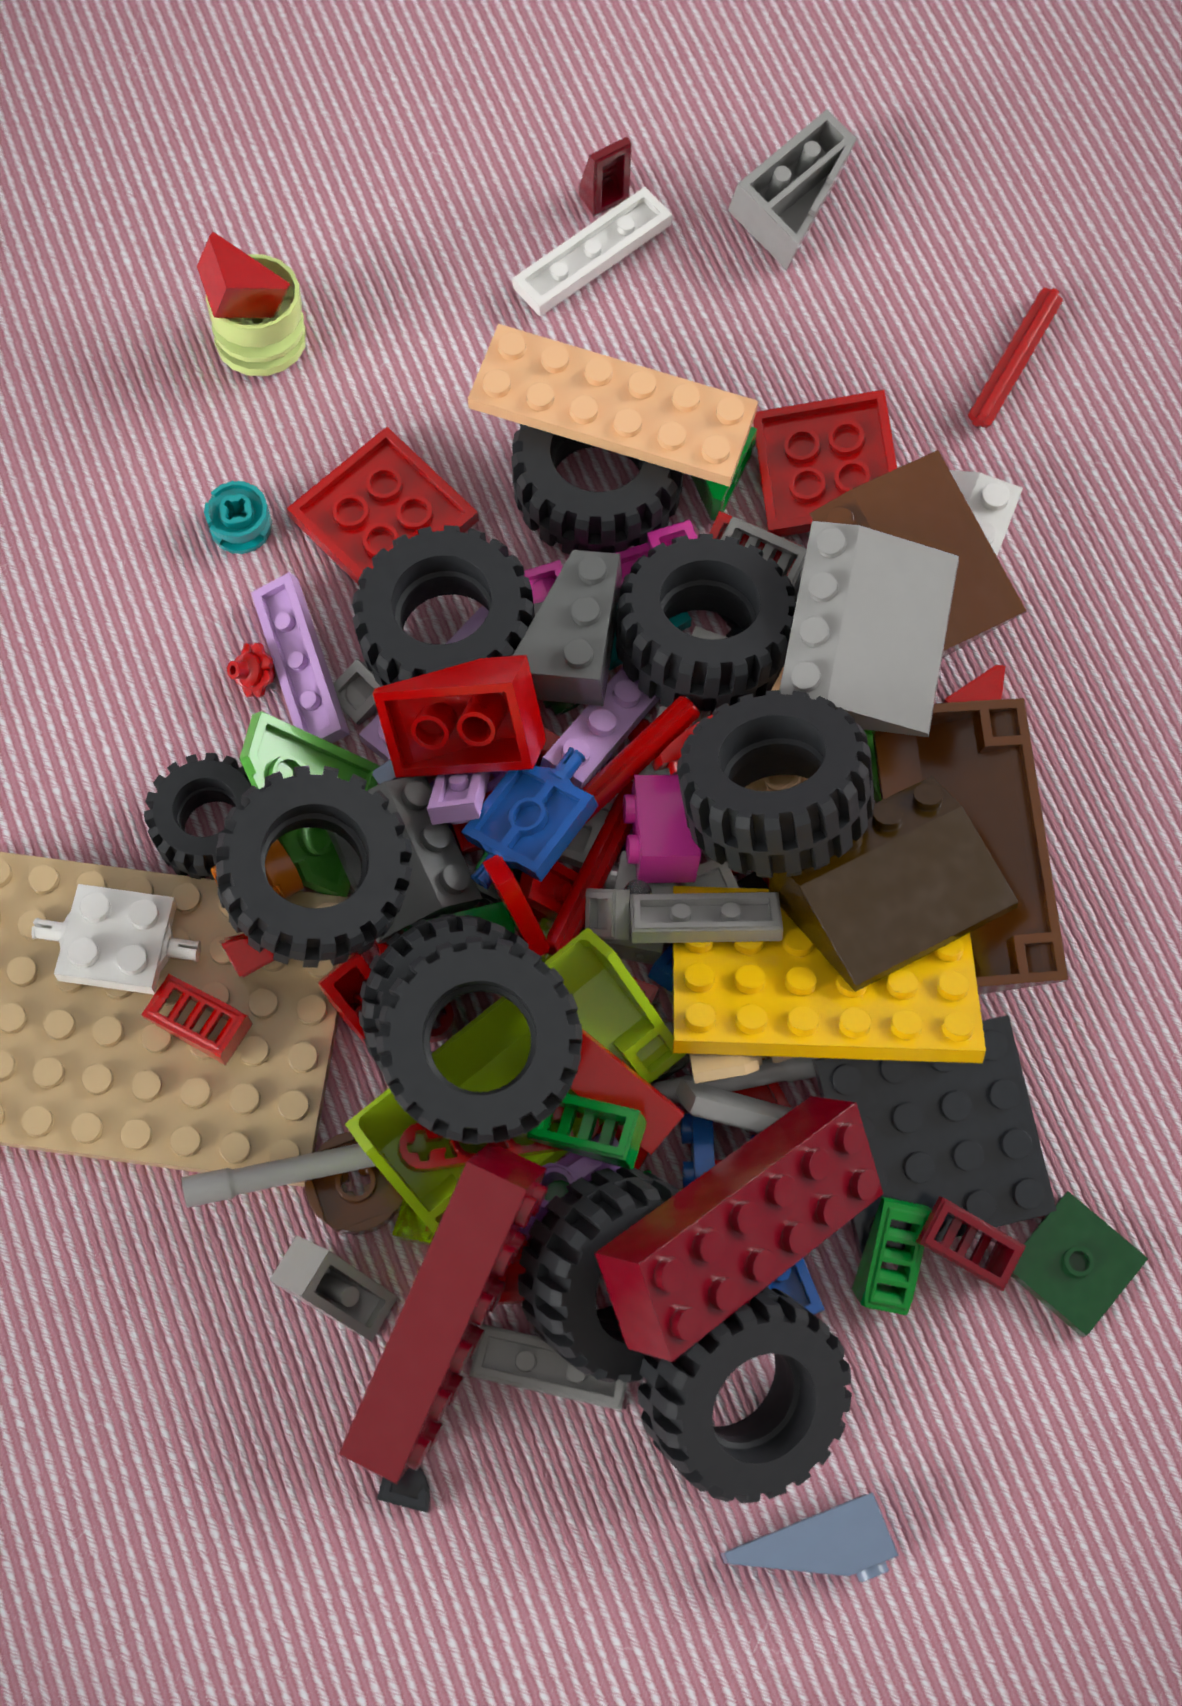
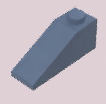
(833, 1542)

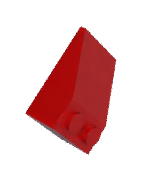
(463, 719)

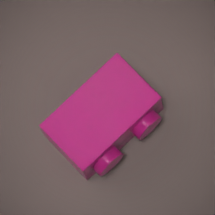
(660, 837)

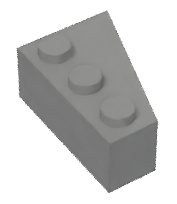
(791, 186)

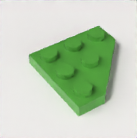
(279, 746)

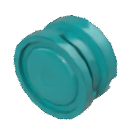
(238, 517)

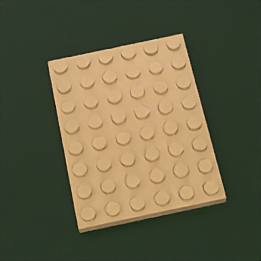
(110, 1085)

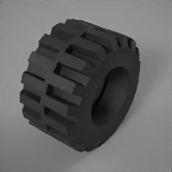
(179, 797)

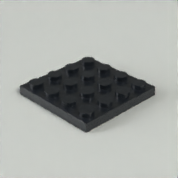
(947, 1133)

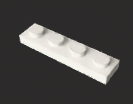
(592, 251)

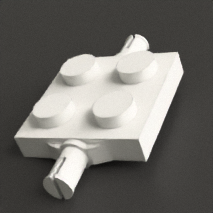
(116, 939)

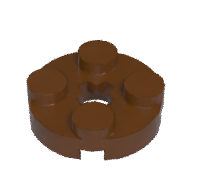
(346, 1211)

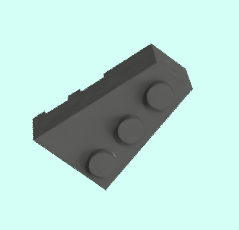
(575, 630)

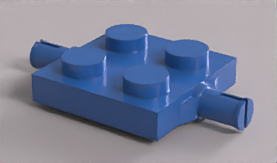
(531, 818)

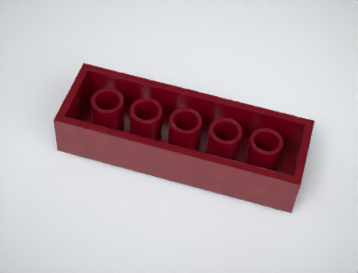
(739, 1227)
(443, 1312)

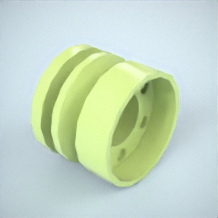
(264, 344)

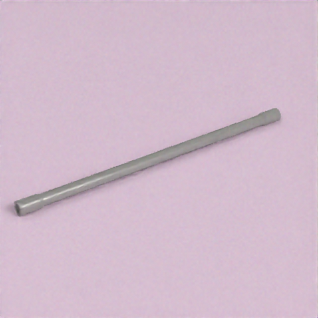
(228, 1183)

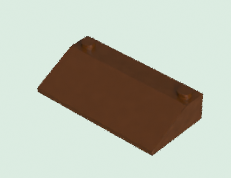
(988, 766)

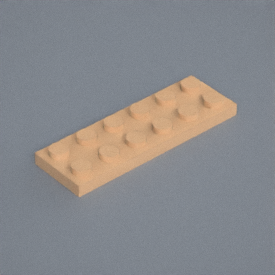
(613, 404)

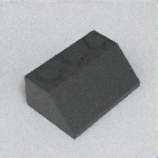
(439, 873)

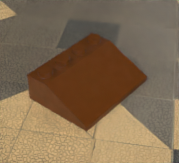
(928, 508)

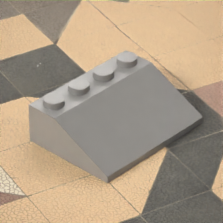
(871, 626)

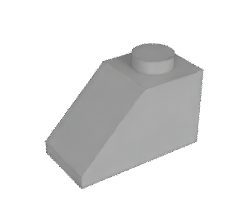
(333, 1288)

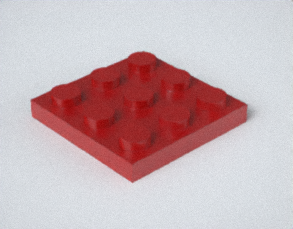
(819, 453)
(376, 499)

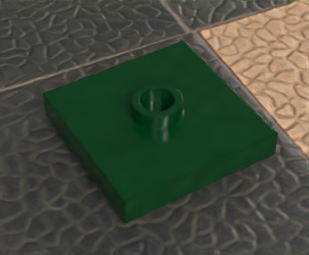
(1077, 1264)

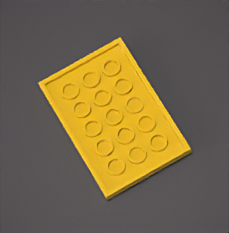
(796, 1004)

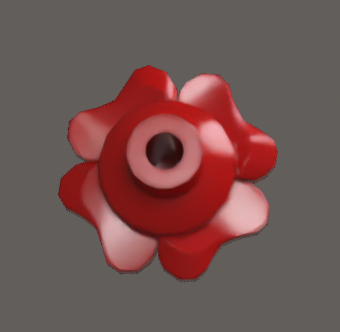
(252, 670)

